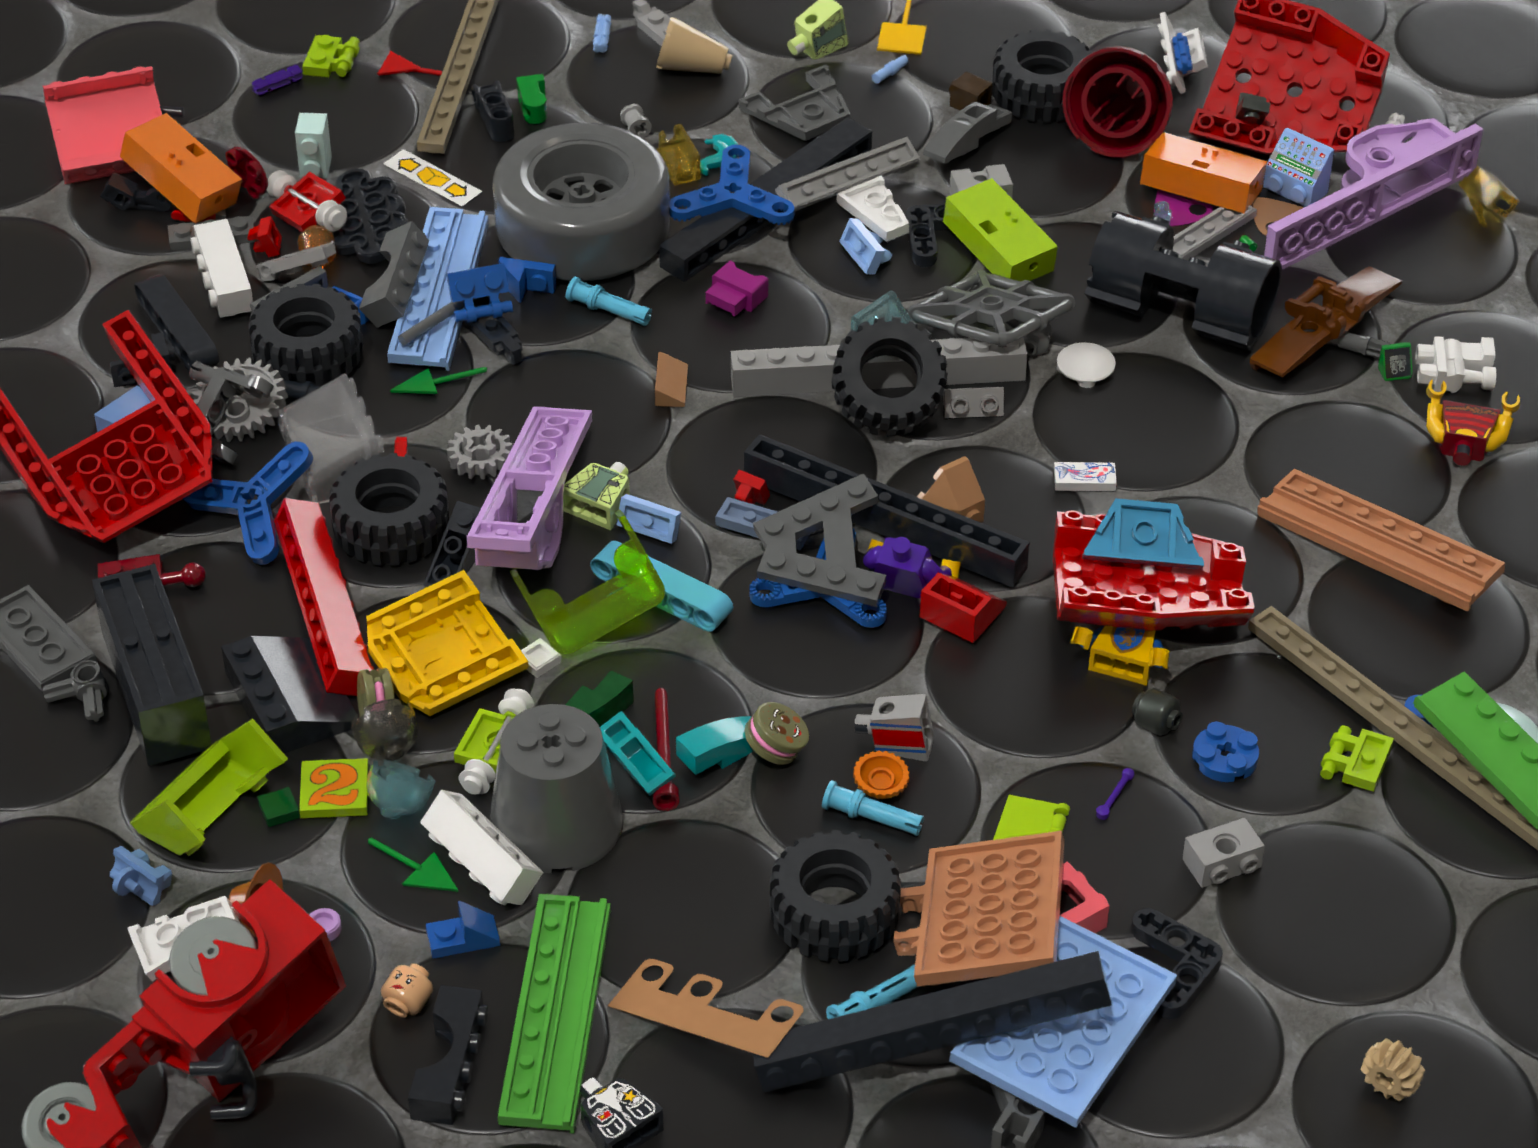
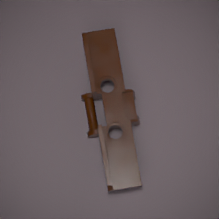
(1341, 310)

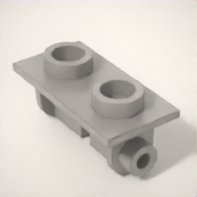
(973, 402)

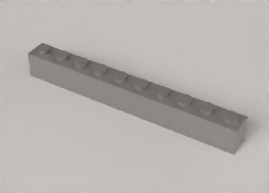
(811, 367)

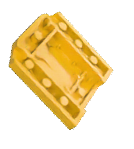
(441, 645)

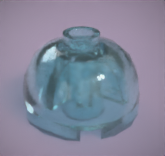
(398, 788)

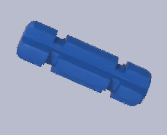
(1182, 53)

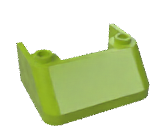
(209, 788)

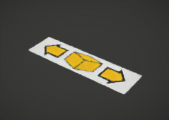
(432, 177)

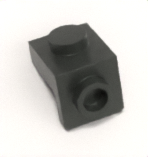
(1252, 108)

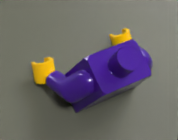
(906, 565)

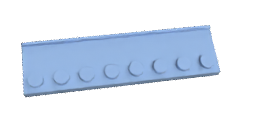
(453, 247)

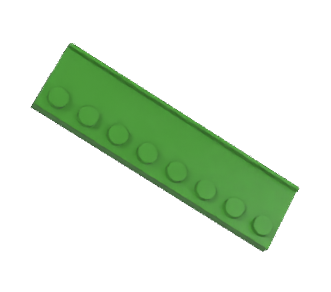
(1486, 739)
(555, 1013)

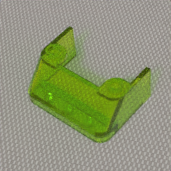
(603, 607)

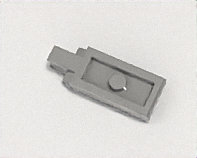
(651, 20)
(293, 262)

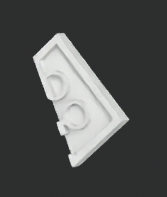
(875, 208)
(156, 940)

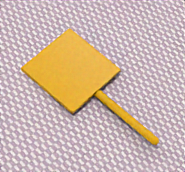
(902, 37)

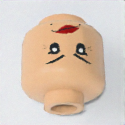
(406, 990)

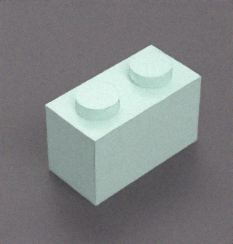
(313, 144)

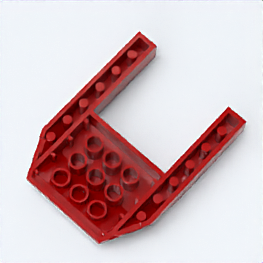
(129, 465)

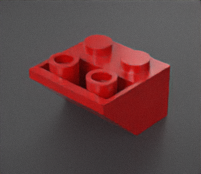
(959, 606)

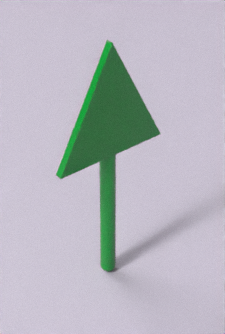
(425, 384)
(429, 874)

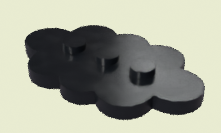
(371, 212)

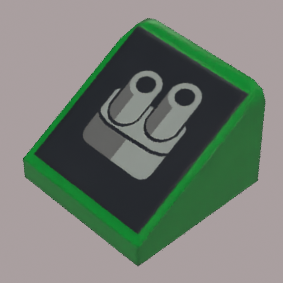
(1395, 361)

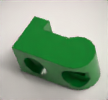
(532, 98)

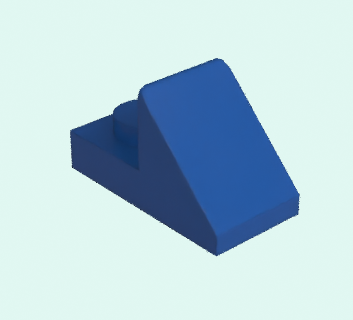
(529, 275)
(468, 933)

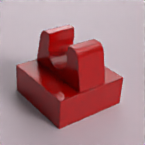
(268, 237)
(750, 488)

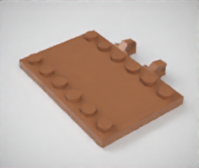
(985, 909)

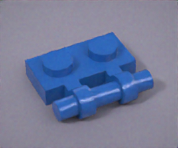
(477, 283)

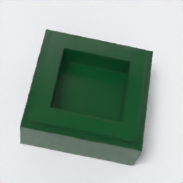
(278, 807)

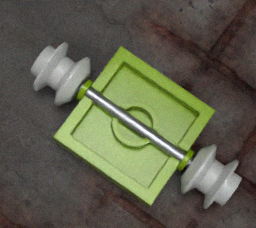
(482, 739)

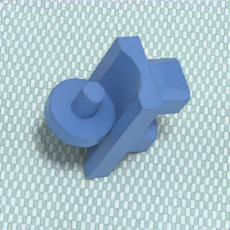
(135, 875)

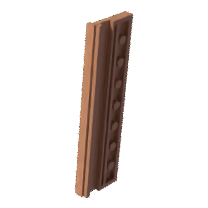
(1381, 539)

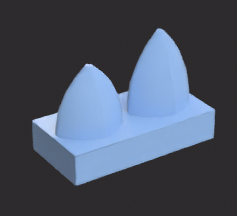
(864, 246)
(650, 518)

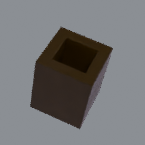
(969, 89)

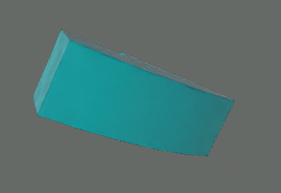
(714, 743)
(636, 754)

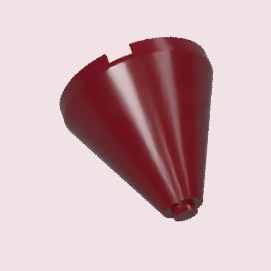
(1117, 101)

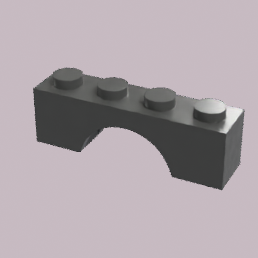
(390, 294)

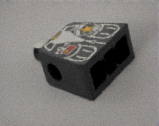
(619, 1114)

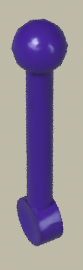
(1103, 811)

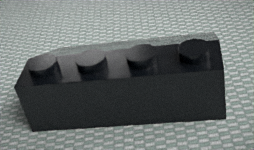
(285, 690)

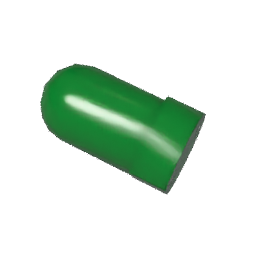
(1247, 240)

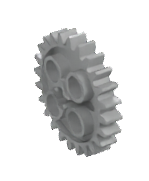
(245, 411)

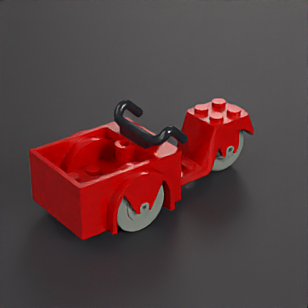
(218, 1024)

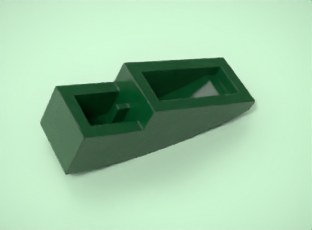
(607, 699)

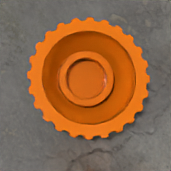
(881, 774)

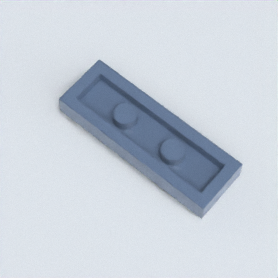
(741, 515)

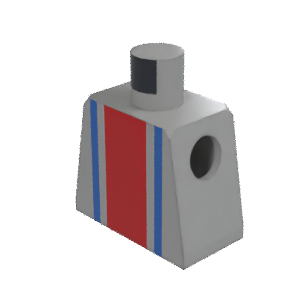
(899, 726)

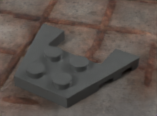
(805, 114)

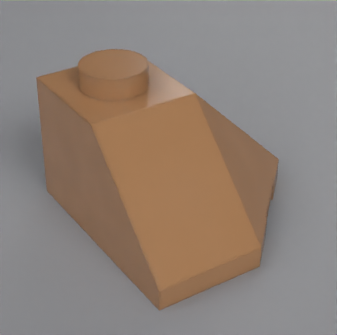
(957, 490)

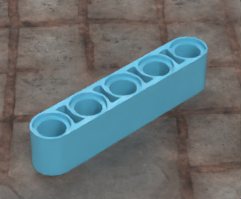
(683, 596)

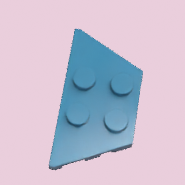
(1144, 535)

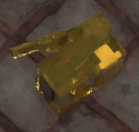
(1490, 192)

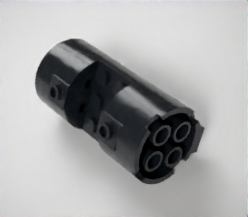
(1137, 261)

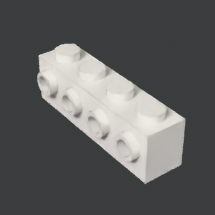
(222, 268)
(481, 848)

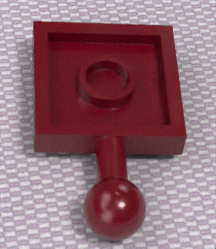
(191, 574)

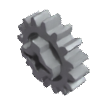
(479, 451)

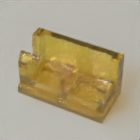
(680, 156)

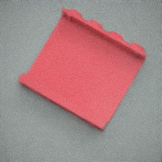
(92, 117)

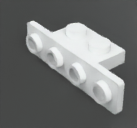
(1196, 50)

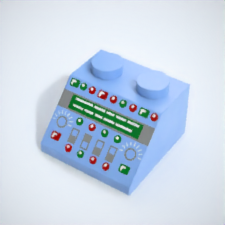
(1299, 168)

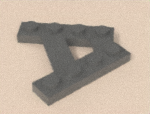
(836, 574)

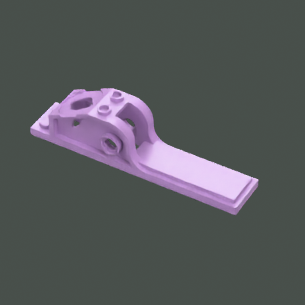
(1377, 184)
(538, 464)

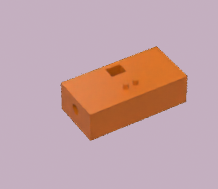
(180, 168)
(1203, 172)

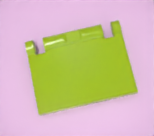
(1030, 817)

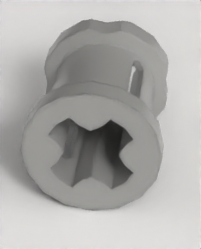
(634, 118)

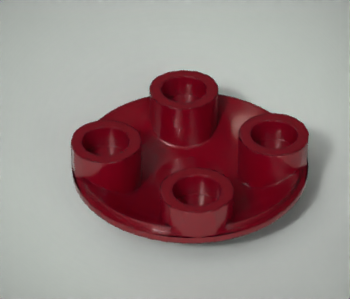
(249, 170)

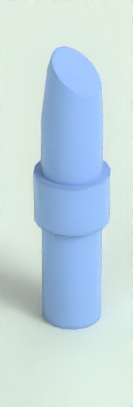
(890, 69)

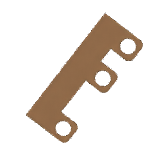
(696, 1017)

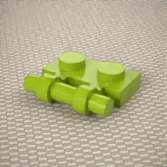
(324, 56)
(1366, 761)

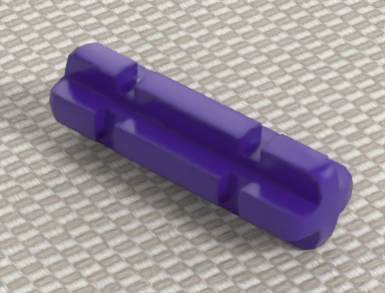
(277, 80)

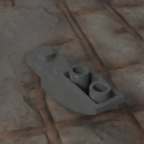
(963, 131)

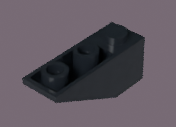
(452, 552)

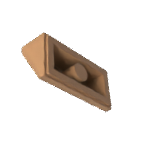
(670, 381)

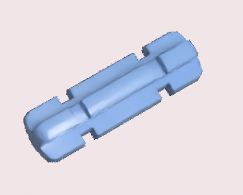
(601, 33)

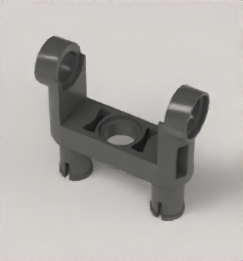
(219, 391)

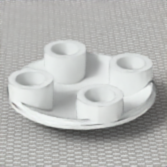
(1085, 363)

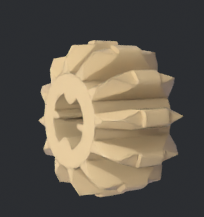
(1392, 1069)

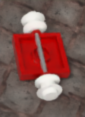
(306, 201)

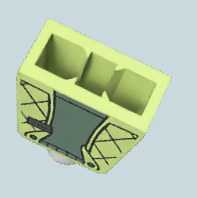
(819, 30)
(596, 493)

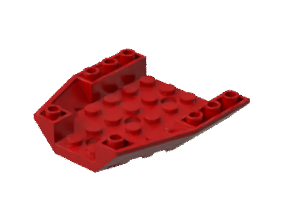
(1286, 48)
(1146, 594)

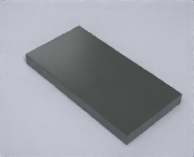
(39, 638)

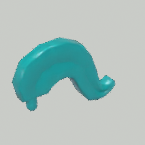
(719, 143)

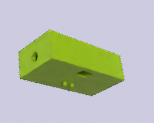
(999, 232)

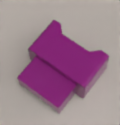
(736, 289)

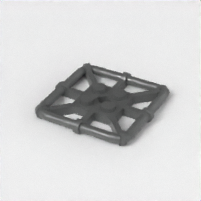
(992, 307)

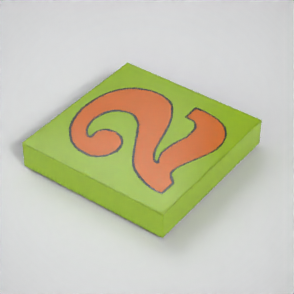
(334, 788)

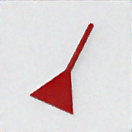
(396, 64)

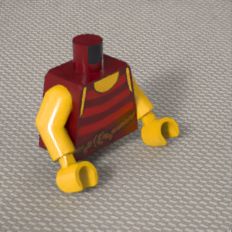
(1467, 429)

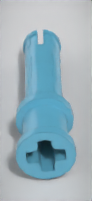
(596, 297)
(857, 804)
(880, 995)

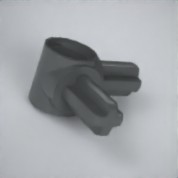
(87, 684)

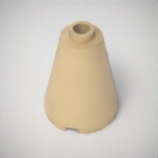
(691, 50)

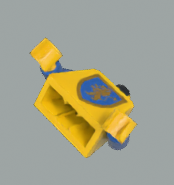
(1122, 651)

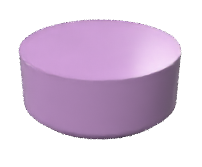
(329, 921)

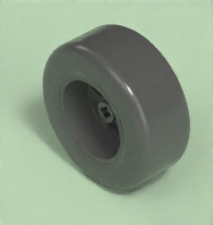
(582, 200)

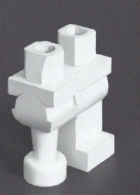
(1456, 363)

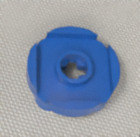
(1223, 737)

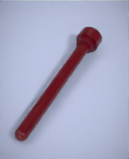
(667, 796)

